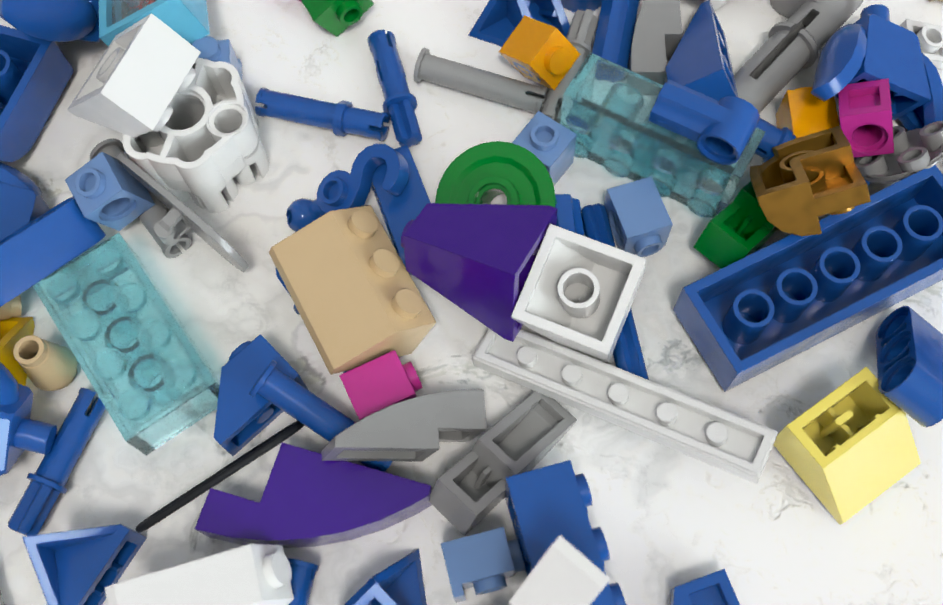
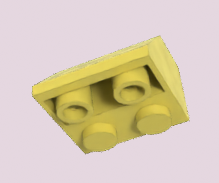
(850, 446)

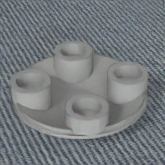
(912, 153)

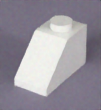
(561, 579)

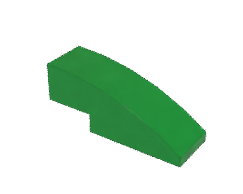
(736, 230)

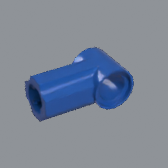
(716, 126)

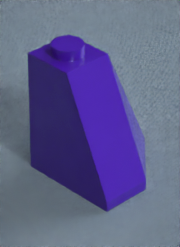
(477, 255)

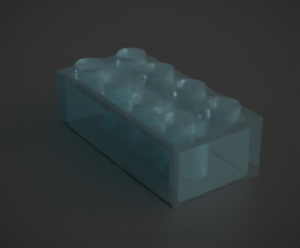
(612, 125)
(130, 344)

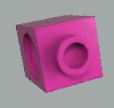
(867, 117)
(380, 384)

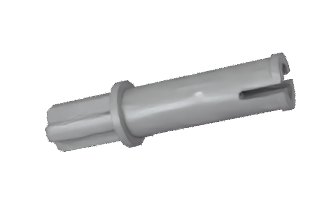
(580, 36)

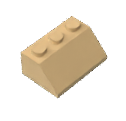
(352, 289)

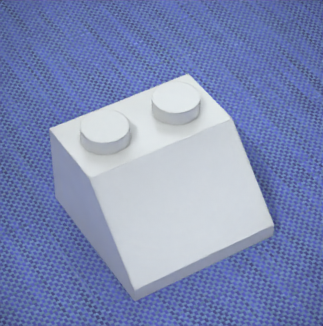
(137, 79)
(579, 292)

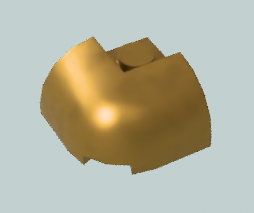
(808, 181)

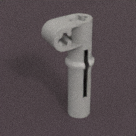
(790, 46)

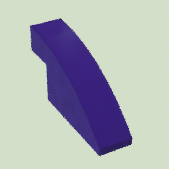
(313, 503)

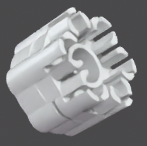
(204, 140)

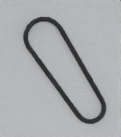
(219, 476)

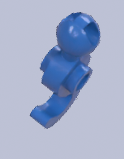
(351, 190)

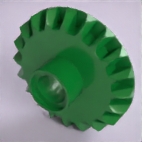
(496, 170)

